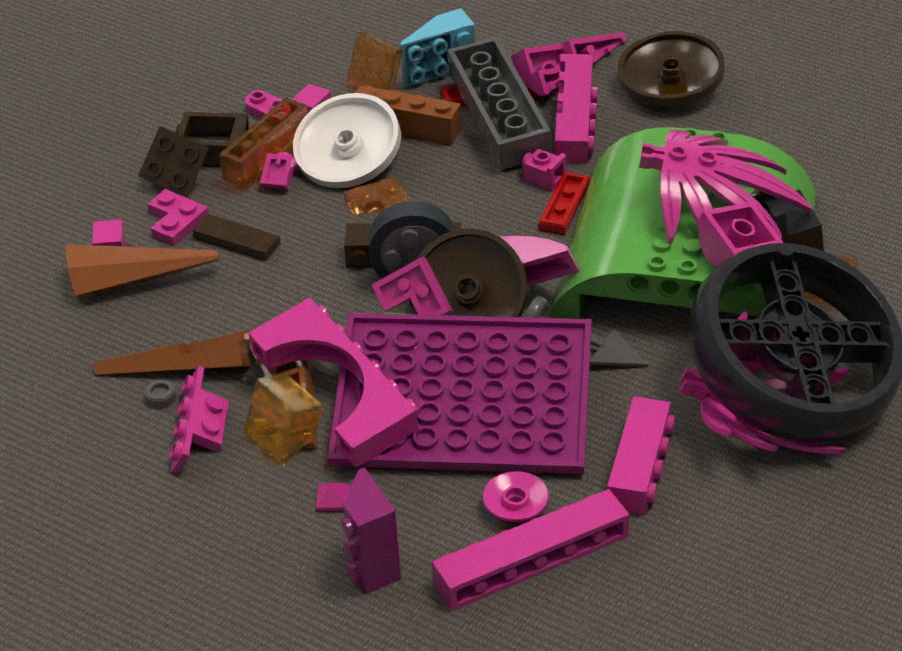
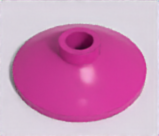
(515, 496)

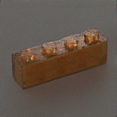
(273, 133)

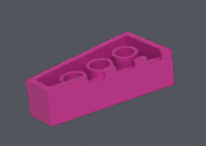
(576, 108)

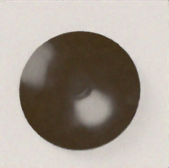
(671, 68)
(478, 274)

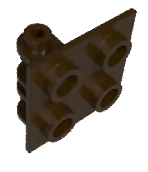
(173, 161)

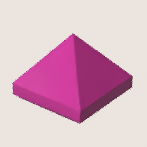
(331, 496)

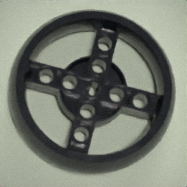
(796, 342)

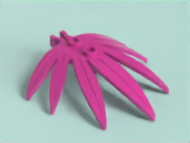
(704, 163)
(727, 424)

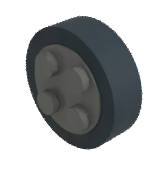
(403, 233)

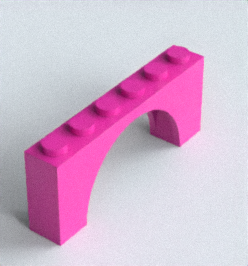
(310, 334)

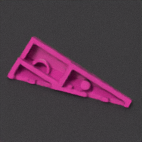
(541, 65)

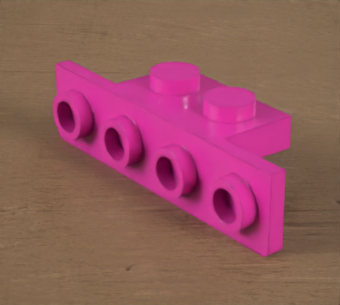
(200, 420)

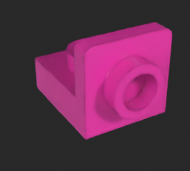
(278, 170)

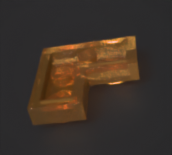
(375, 196)

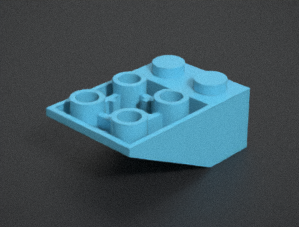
(426, 49)

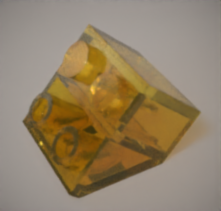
(282, 417)

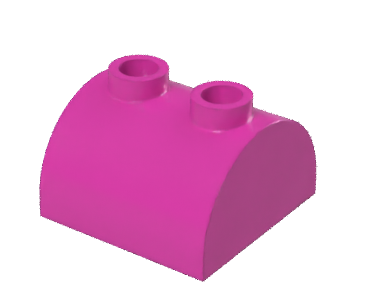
(733, 229)

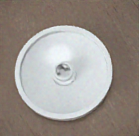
(347, 140)

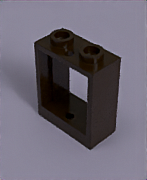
(213, 124)

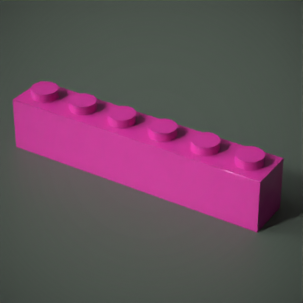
(530, 549)

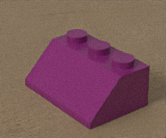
(370, 535)

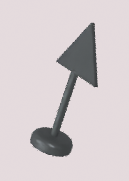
(612, 351)

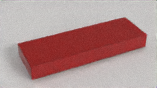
(564, 203)

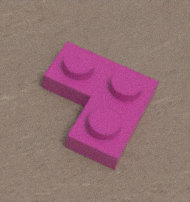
(177, 214)
(416, 283)

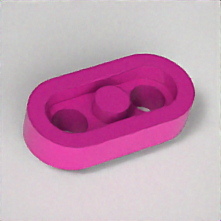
(260, 103)

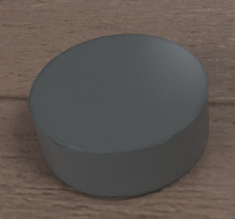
(160, 394)

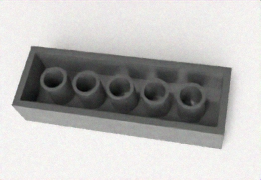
(498, 101)

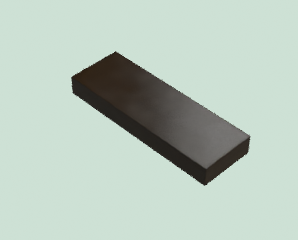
(236, 236)

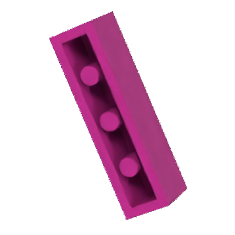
(640, 454)

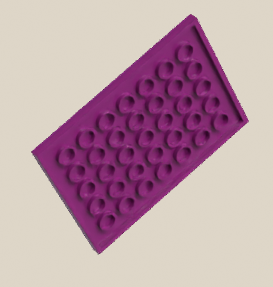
(484, 388)

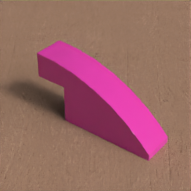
(543, 258)

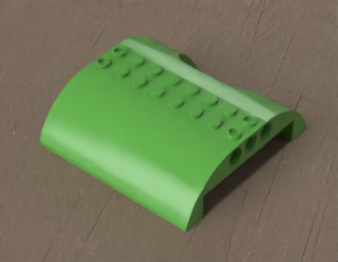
(624, 239)

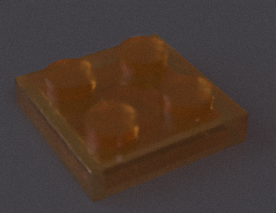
(374, 62)

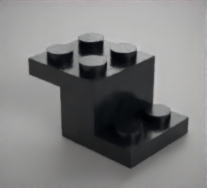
(794, 223)

